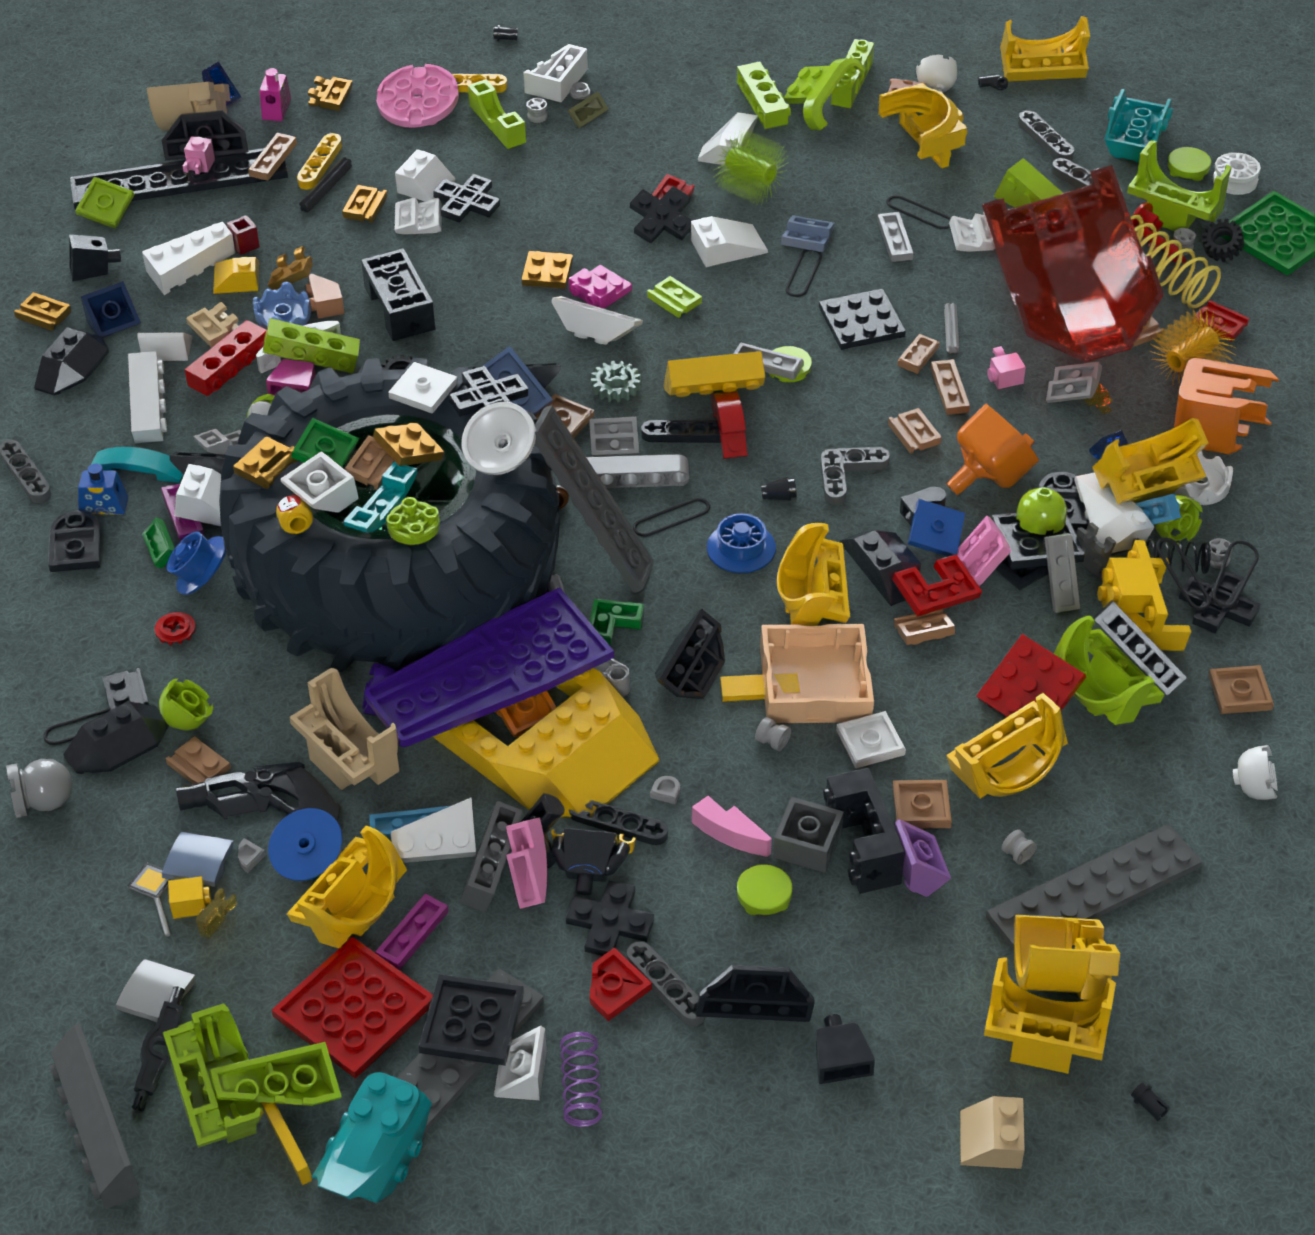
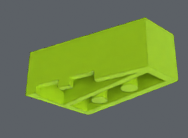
(1025, 185)

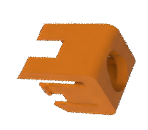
(1208, 396)

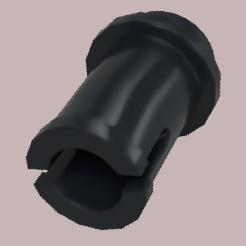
(505, 33)
(1150, 1101)

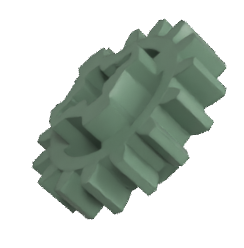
(615, 381)

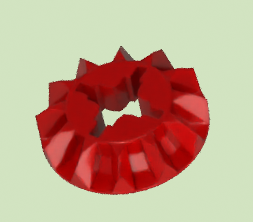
(169, 622)

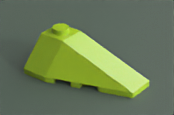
(285, 1077)

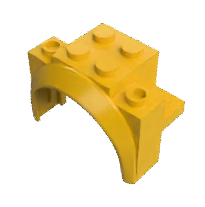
(935, 130)
(1154, 464)
(1135, 589)
(1046, 1029)

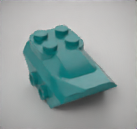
(1134, 125)
(375, 1139)

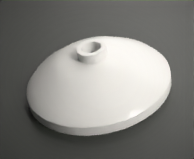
(493, 428)

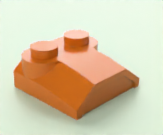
(526, 713)

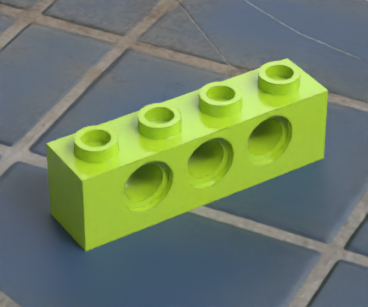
(851, 82)
(763, 95)
(311, 345)

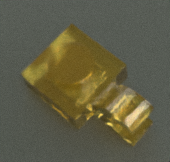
(1100, 399)
(214, 914)

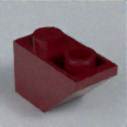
(244, 234)

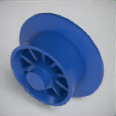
(741, 544)
(195, 561)
(305, 844)

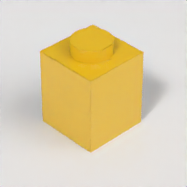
(188, 896)

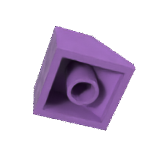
(923, 861)

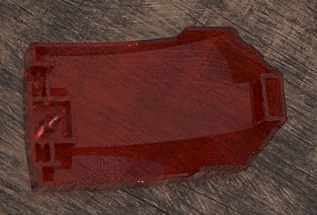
(1076, 268)

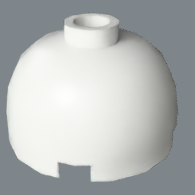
(937, 72)
(1256, 773)

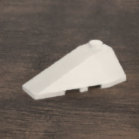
(713, 148)
(1119, 521)

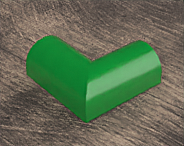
(612, 614)

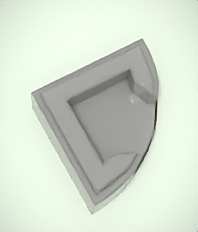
(249, 855)

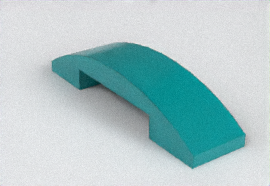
(139, 460)
(394, 488)

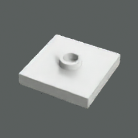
(423, 387)
(870, 739)

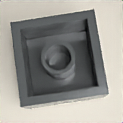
(808, 834)

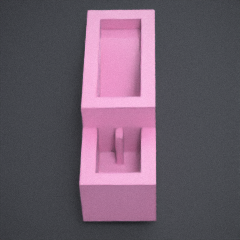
(730, 827)
(528, 862)

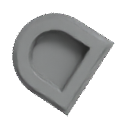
(666, 789)

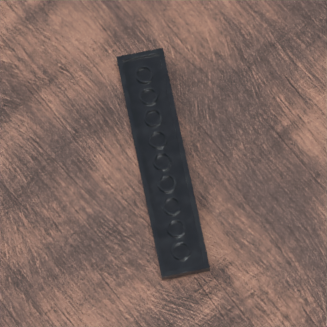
(170, 178)

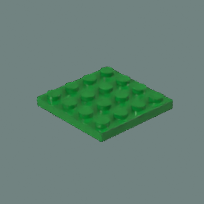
(1278, 232)

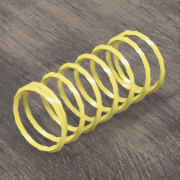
(1174, 274)

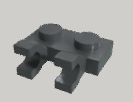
(1095, 553)

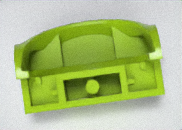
(1112, 680)

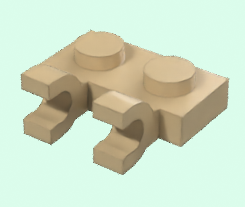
(212, 324)

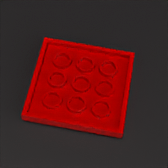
(354, 1006)

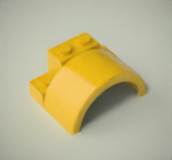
(1049, 963)

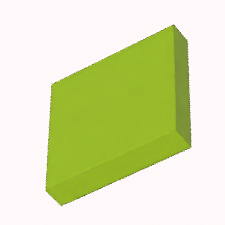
(104, 202)

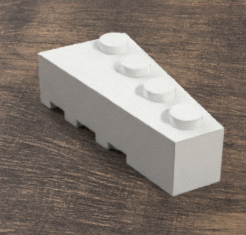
(188, 256)

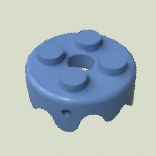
(285, 299)

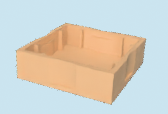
(829, 670)

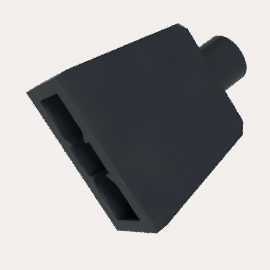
(90, 257)
(842, 1052)

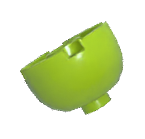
(1042, 511)
(1187, 524)
(184, 705)

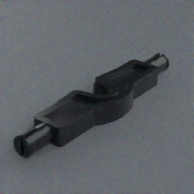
(153, 1061)

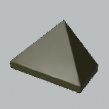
(588, 109)

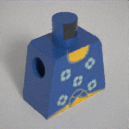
(101, 492)

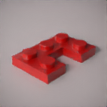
(955, 588)

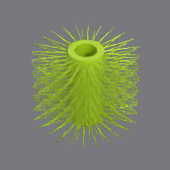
(751, 166)

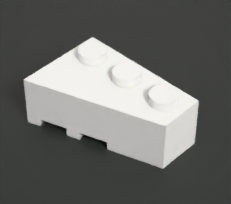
(557, 75)
(438, 836)

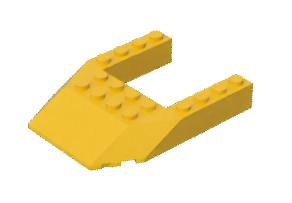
(576, 753)

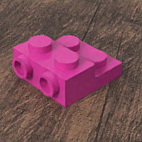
(599, 286)

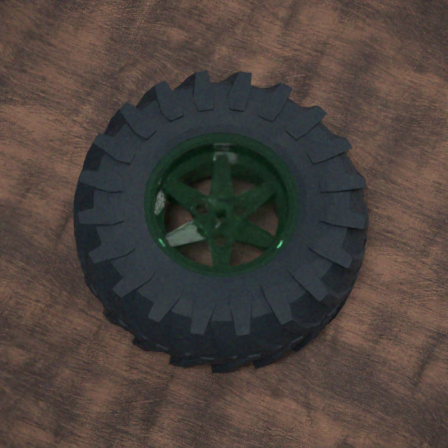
(364, 590)

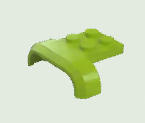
(815, 86)

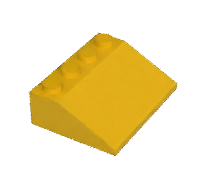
(714, 373)

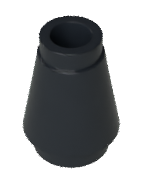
(780, 489)

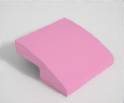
(983, 550)

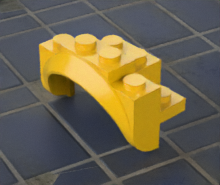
(810, 590)
(344, 896)

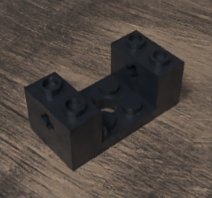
(401, 292)
(875, 859)

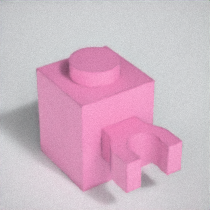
(198, 155)
(1006, 369)

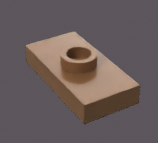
(918, 353)

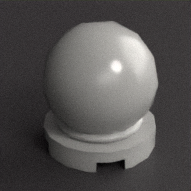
(40, 785)

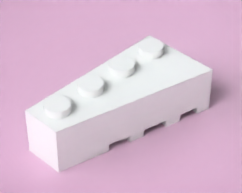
(147, 397)

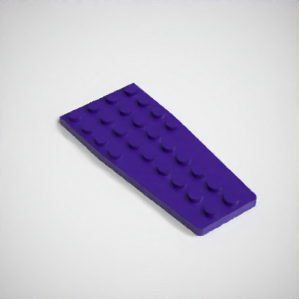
(490, 668)

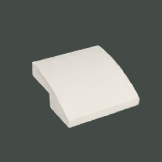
(418, 217)
(970, 234)

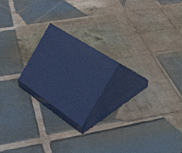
(110, 310)

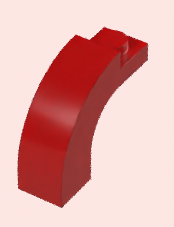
(730, 418)

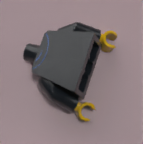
(589, 855)

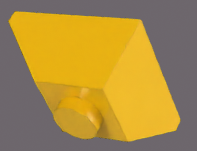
(236, 275)

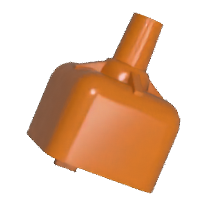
(992, 451)

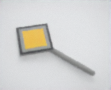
(150, 883)

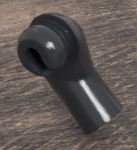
(995, 81)

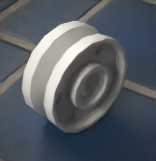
(1243, 174)

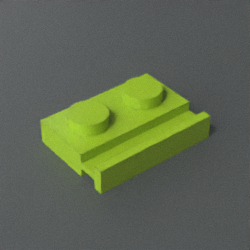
(674, 296)

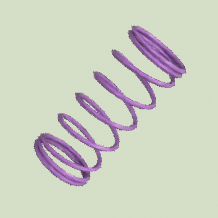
(575, 1122)

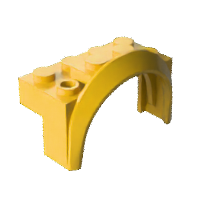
(1044, 57)
(1033, 724)

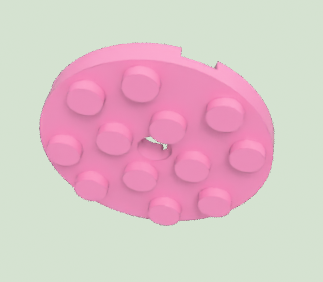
(397, 94)

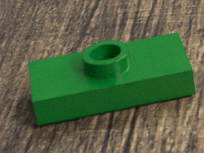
(158, 542)

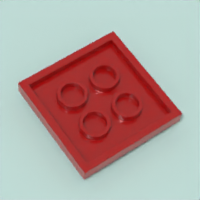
(1026, 674)

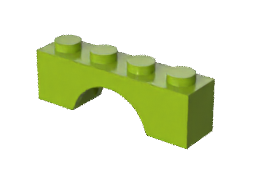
(485, 103)

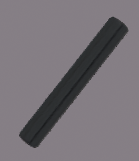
(325, 184)

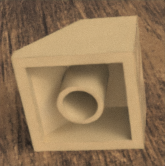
(993, 1133)

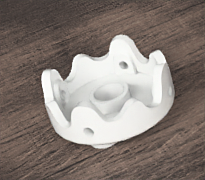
(1216, 483)

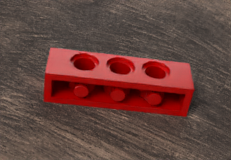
(225, 358)

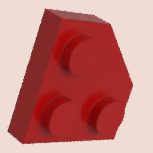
(616, 984)

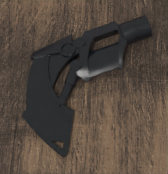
(257, 791)

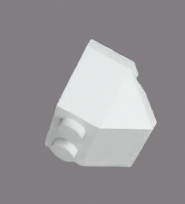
(593, 321)

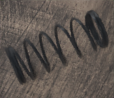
(1205, 556)

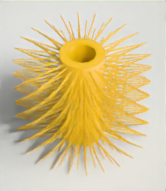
(1193, 347)

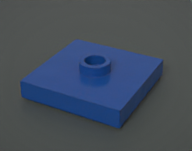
(936, 528)

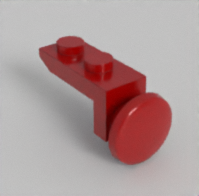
(1145, 211)

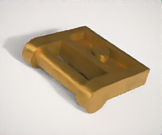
(261, 459)

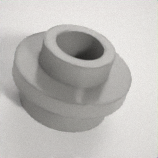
(580, 91)

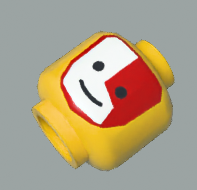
(294, 514)

